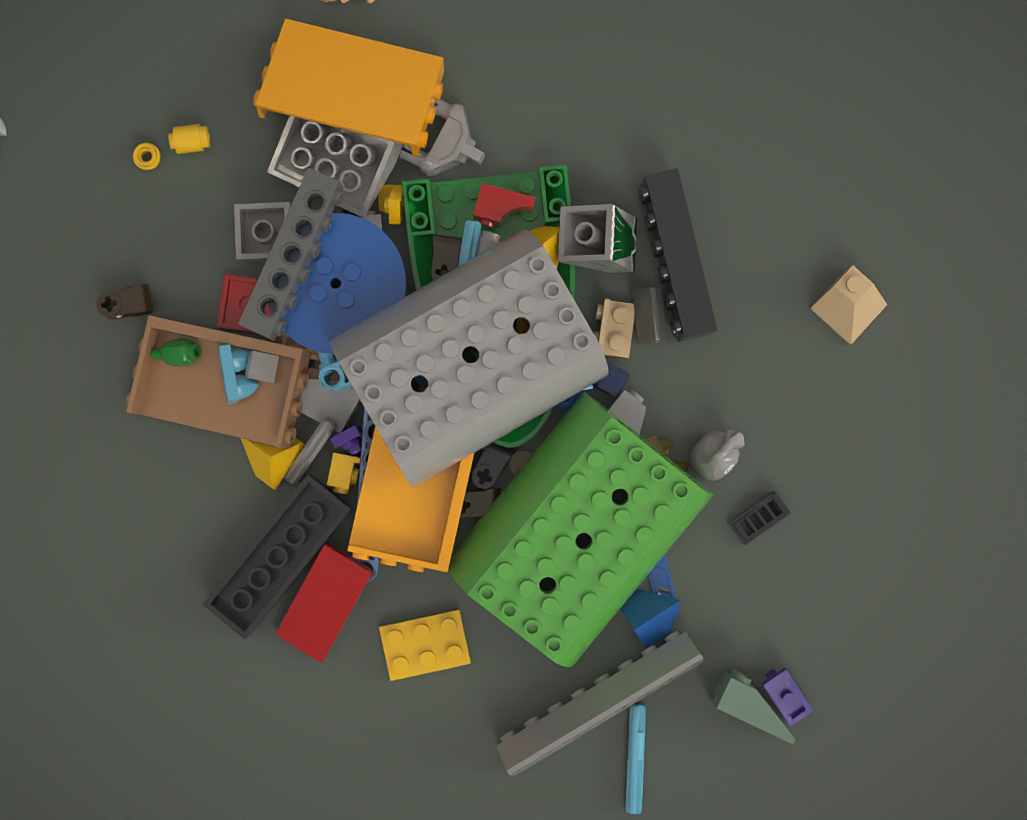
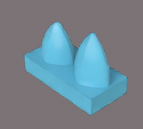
(233, 361)

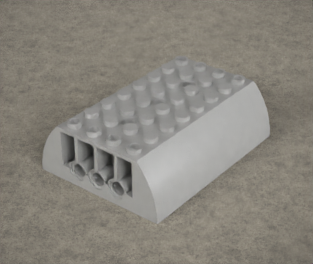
(479, 400)

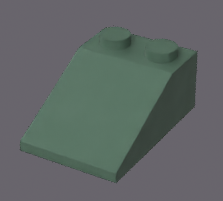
(740, 699)

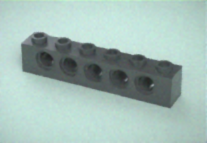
(312, 186)

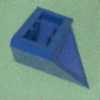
(650, 616)

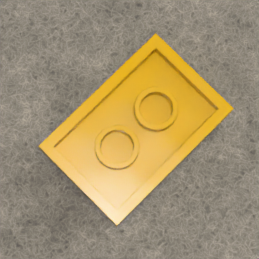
(425, 644)

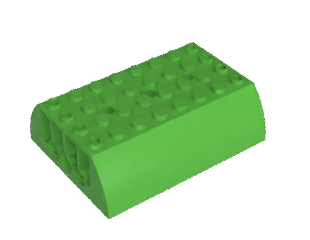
(552, 501)

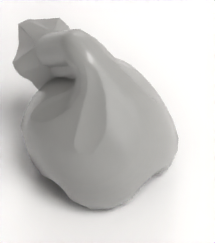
(716, 453)

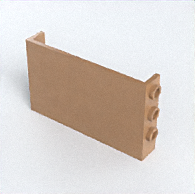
(196, 392)

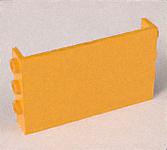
(351, 83)
(406, 522)

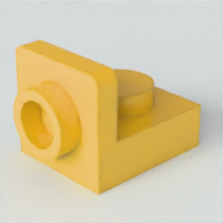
(392, 202)

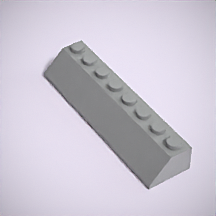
(599, 703)

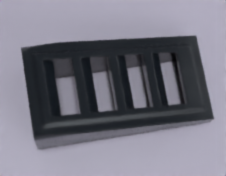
(765, 525)

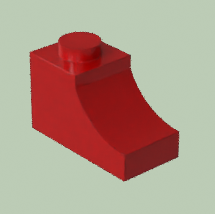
(497, 203)

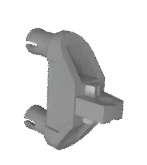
(452, 145)

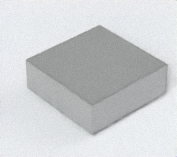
(261, 366)

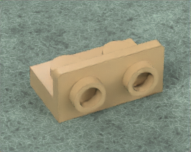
(615, 327)

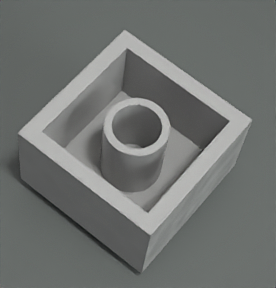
(257, 229)

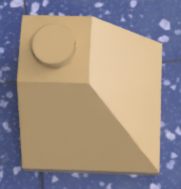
(849, 304)

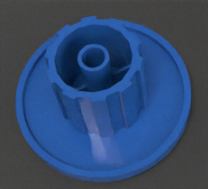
(369, 276)

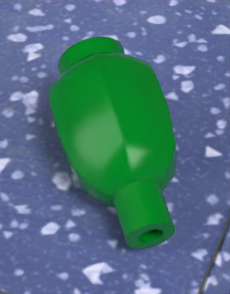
(177, 352)

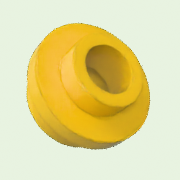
(145, 148)

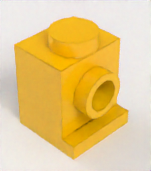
(343, 472)

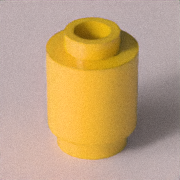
(189, 138)

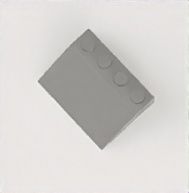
(353, 158)

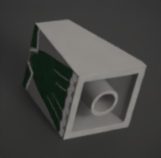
(598, 238)

